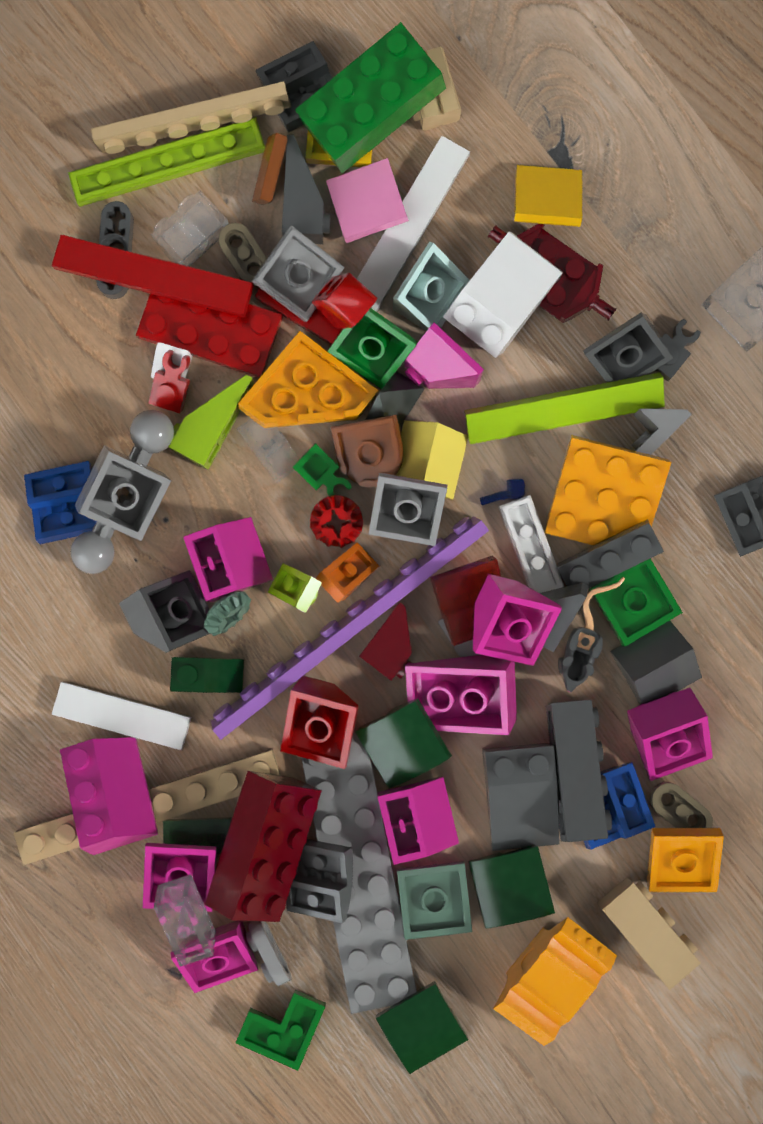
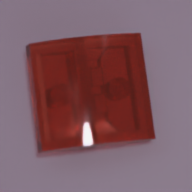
(457, 593)

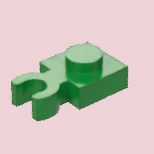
(318, 469)

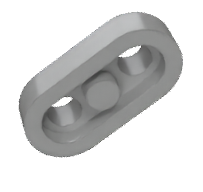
(274, 964)

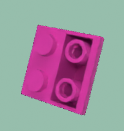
(228, 558)
(417, 820)

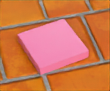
(367, 200)

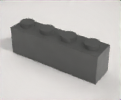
(578, 771)

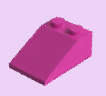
(465, 693)

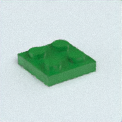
(638, 603)

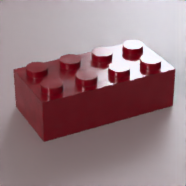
(263, 847)

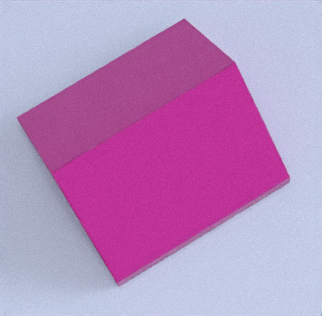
(230, 959)

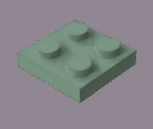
(434, 900)

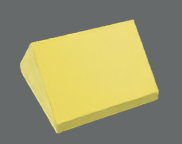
(432, 453)

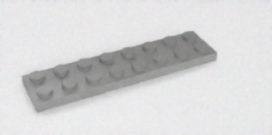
(372, 937)

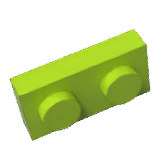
(295, 587)

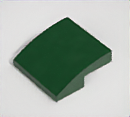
(403, 743)
(511, 887)
(421, 1027)

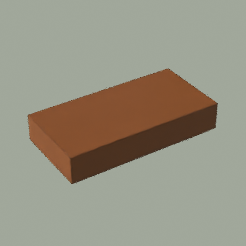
(269, 169)

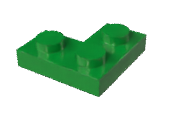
(285, 1039)

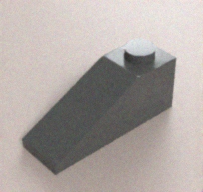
(302, 201)

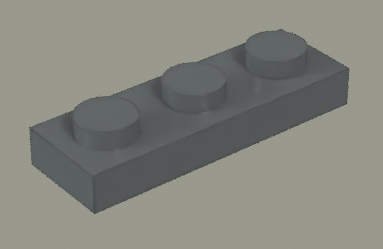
(611, 556)

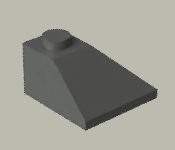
(167, 612)

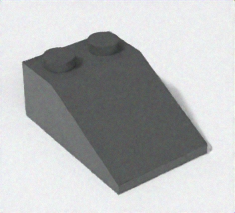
(521, 796)

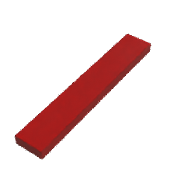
(153, 275)

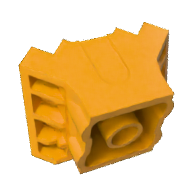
(553, 979)

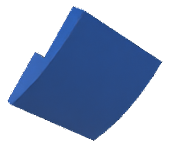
(53, 500)
(626, 805)

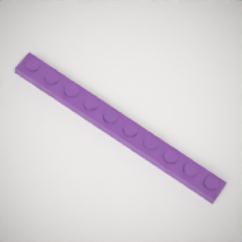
(337, 633)

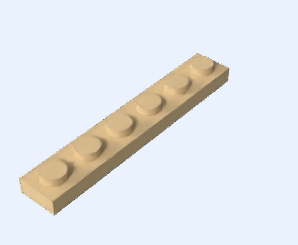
(201, 115)

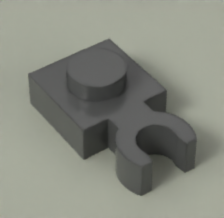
(677, 349)

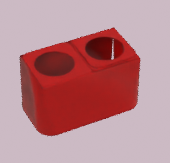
(344, 301)

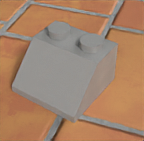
(407, 509)

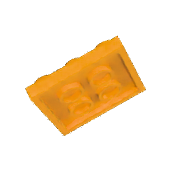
(604, 491)

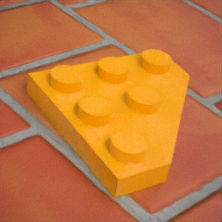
(306, 388)

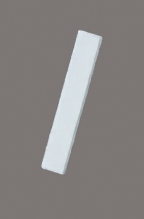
(420, 207)

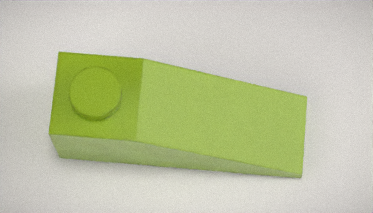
(207, 427)

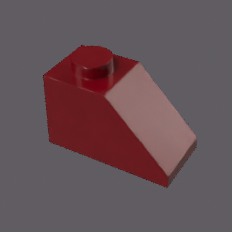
(390, 646)

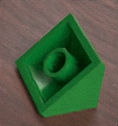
(373, 347)

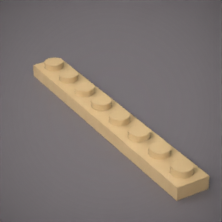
(166, 799)

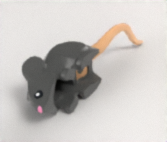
(582, 646)

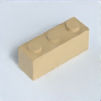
(650, 931)

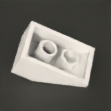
(502, 295)

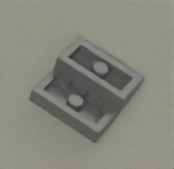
(303, 75)
(744, 514)
(322, 882)

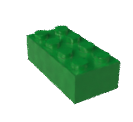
(371, 97)

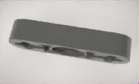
(125, 227)

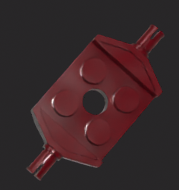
(576, 286)

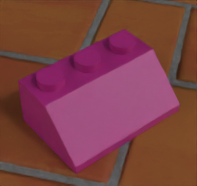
(108, 793)

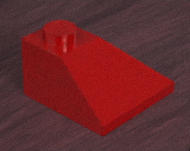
(319, 722)

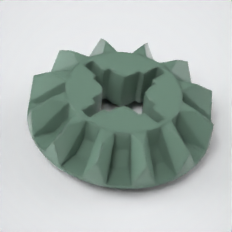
(226, 612)

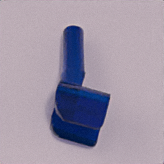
(514, 491)

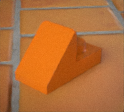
(347, 572)

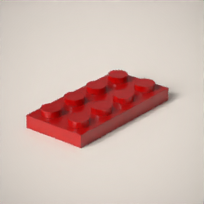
(212, 334)

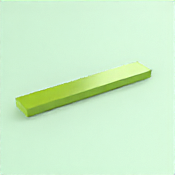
(166, 162)
(564, 408)

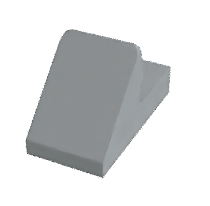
(661, 424)

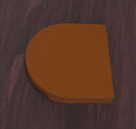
(368, 449)

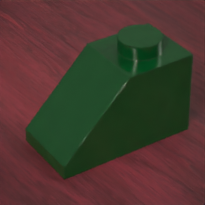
(206, 675)

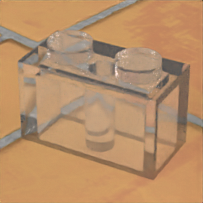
(190, 229)
(185, 920)

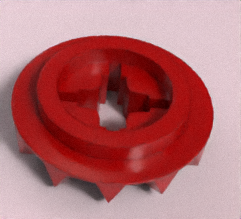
(345, 509)

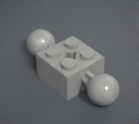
(130, 514)

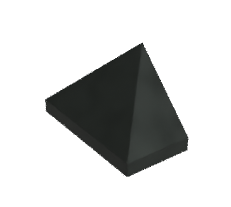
(397, 398)

